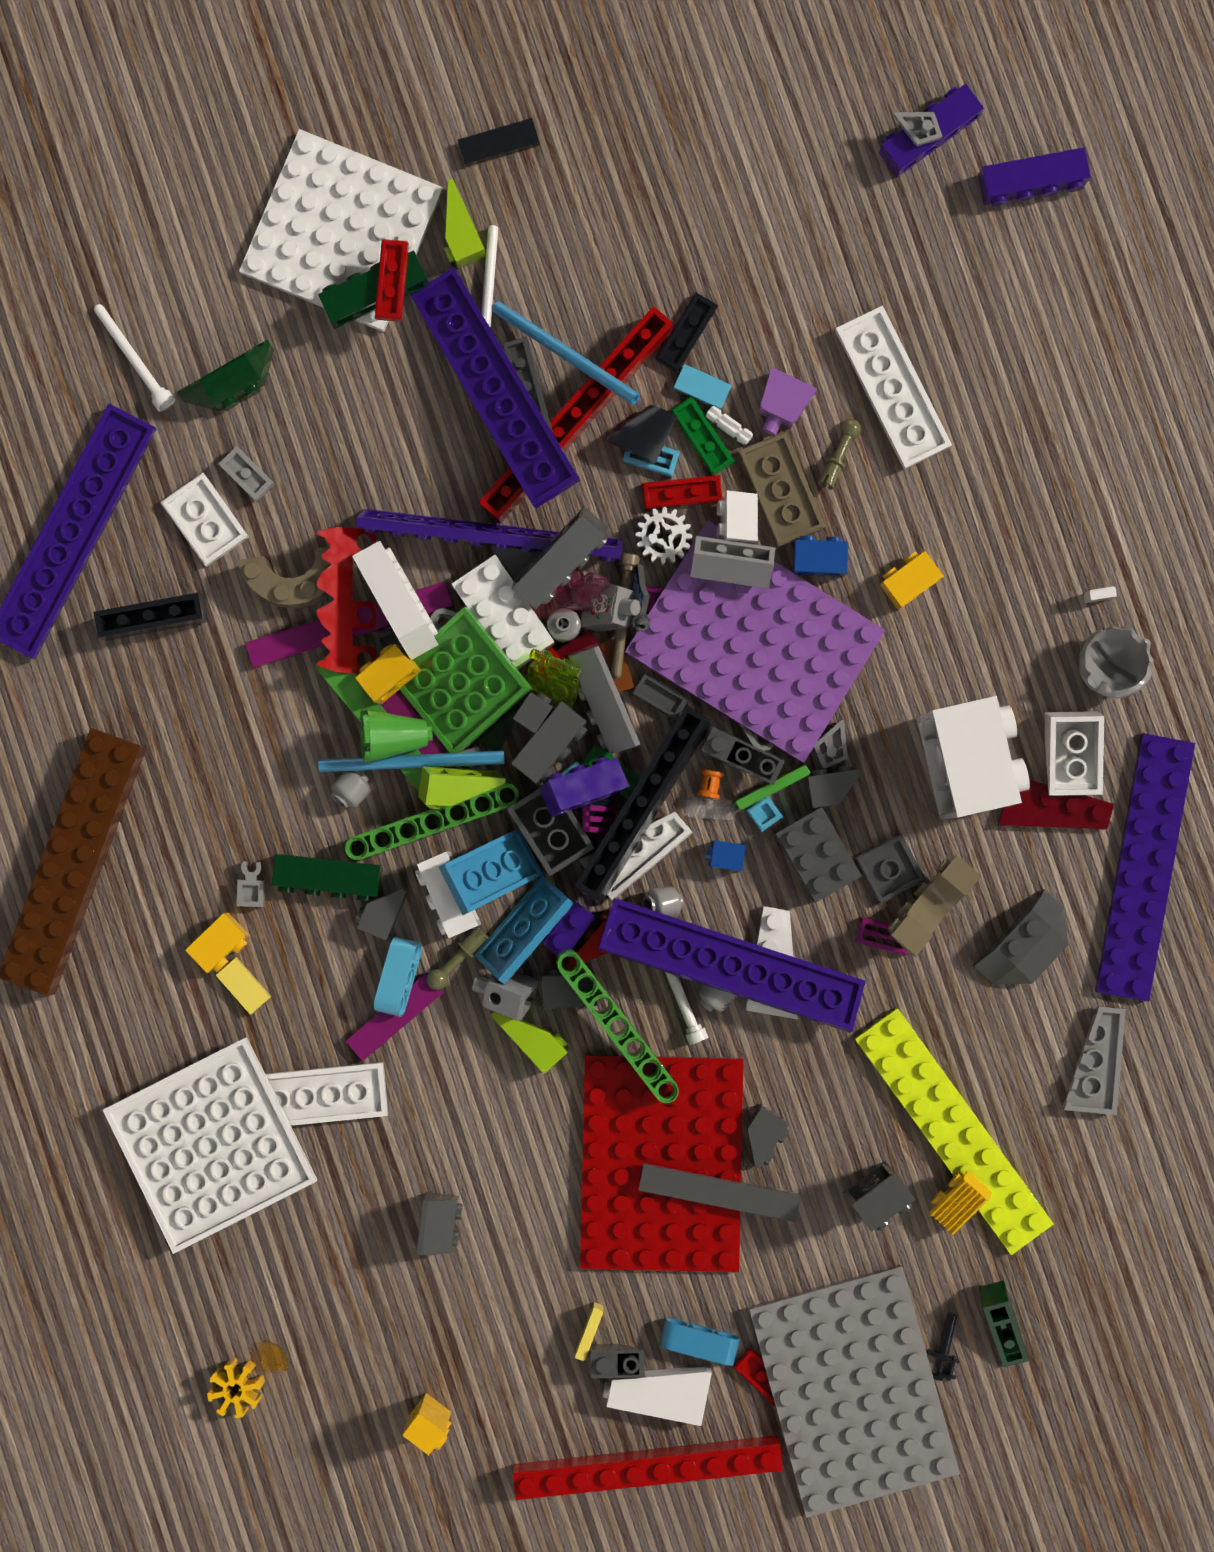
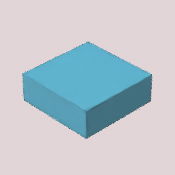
(764, 813)

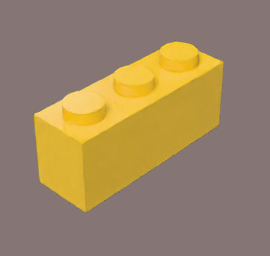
(428, 1425)

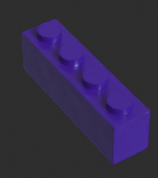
(953, 115)
(1034, 176)

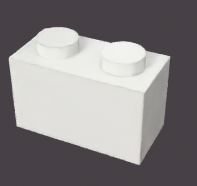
(738, 517)

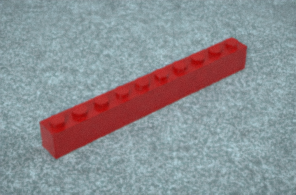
(586, 404)
(647, 1467)

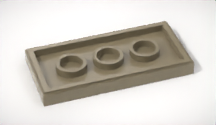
(781, 489)

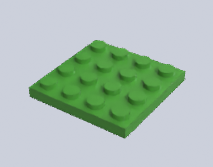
(464, 682)

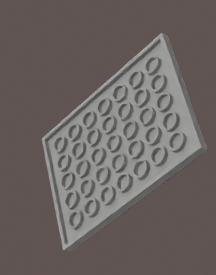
(854, 1391)

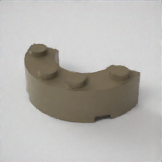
(281, 591)
(932, 904)

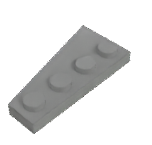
(1097, 1072)

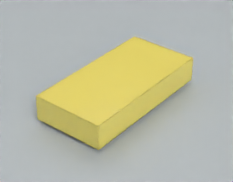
(243, 986)
(589, 1331)

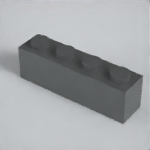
(560, 557)

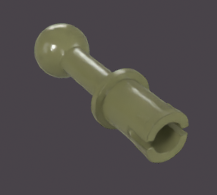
(850, 430)
(438, 978)

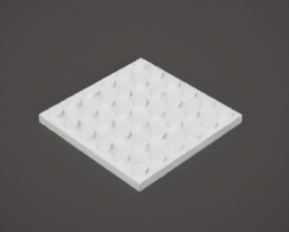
(332, 217)
(210, 1145)

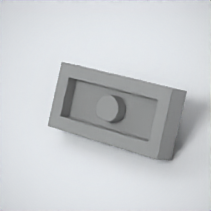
(246, 473)

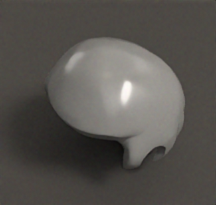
(1116, 662)

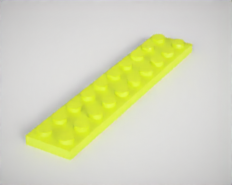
(952, 1128)

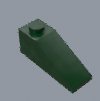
(1003, 1323)

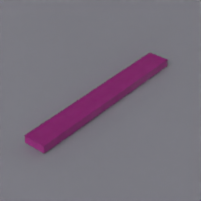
(309, 636)

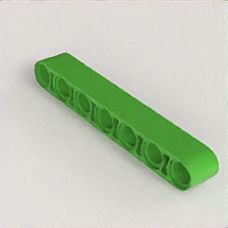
(356, 699)
(419, 822)
(622, 1037)

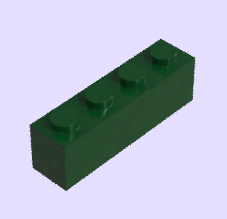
(358, 293)
(327, 875)

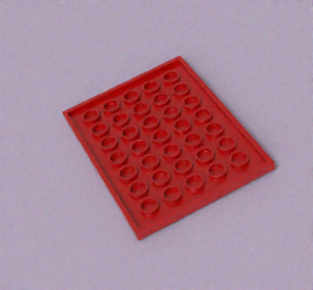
(691, 1134)

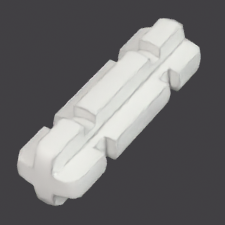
(729, 425)

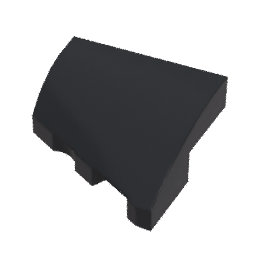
(645, 433)

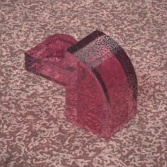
(581, 590)

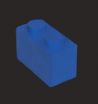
(820, 557)

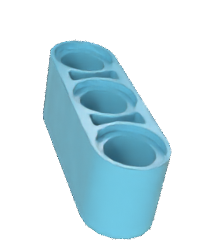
(397, 976)

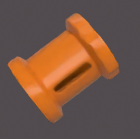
(710, 784)

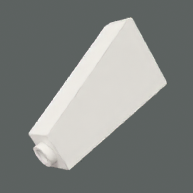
(663, 1393)

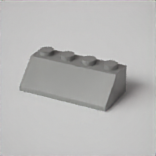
(604, 700)

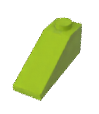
(460, 235)
(453, 785)
(536, 1042)

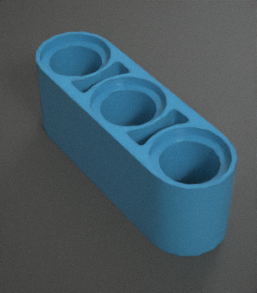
(699, 1341)

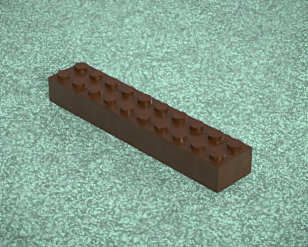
(72, 862)

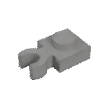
(251, 890)

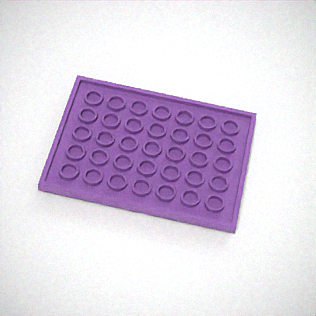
(758, 653)

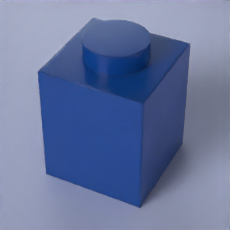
(726, 855)

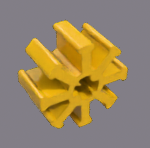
(245, 1392)

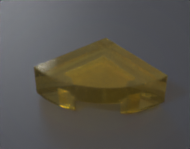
(273, 1357)

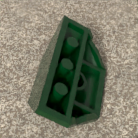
(231, 381)

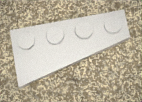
(655, 844)
(775, 935)

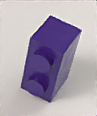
(569, 929)

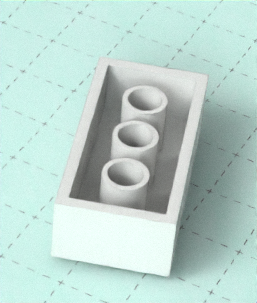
(397, 599)
(502, 611)

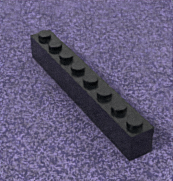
(643, 805)

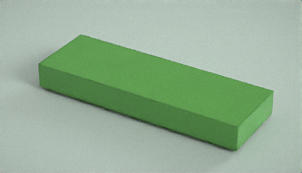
(768, 789)

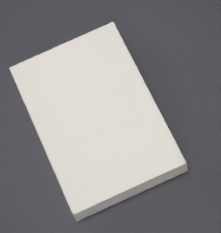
(204, 519)

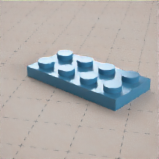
(490, 871)
(523, 929)

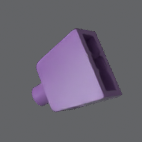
(784, 401)

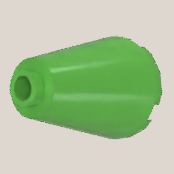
(391, 734)

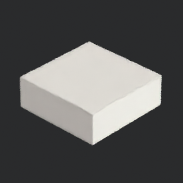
(1100, 594)

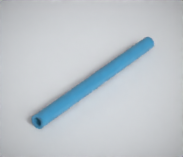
(566, 353)
(413, 761)

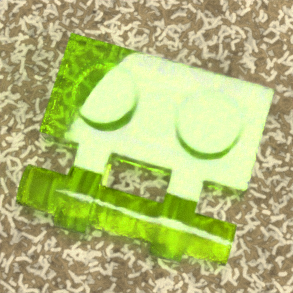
(550, 682)

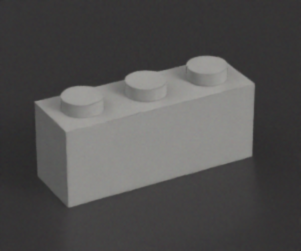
(732, 562)

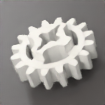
(652, 540)

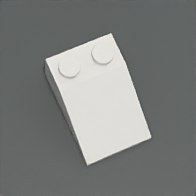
(1074, 752)

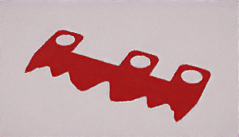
(341, 614)

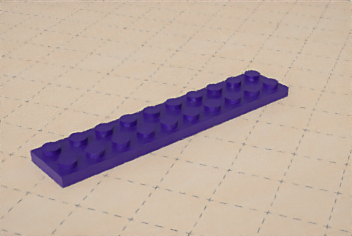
(495, 388)
(73, 529)
(475, 532)
(1145, 867)
(732, 965)

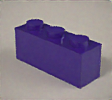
(583, 786)

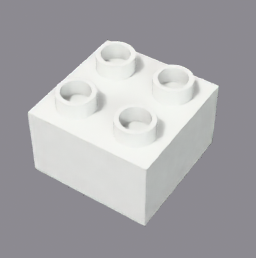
(972, 757)

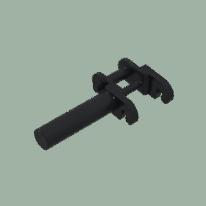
(944, 1350)

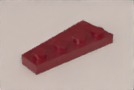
(1056, 811)

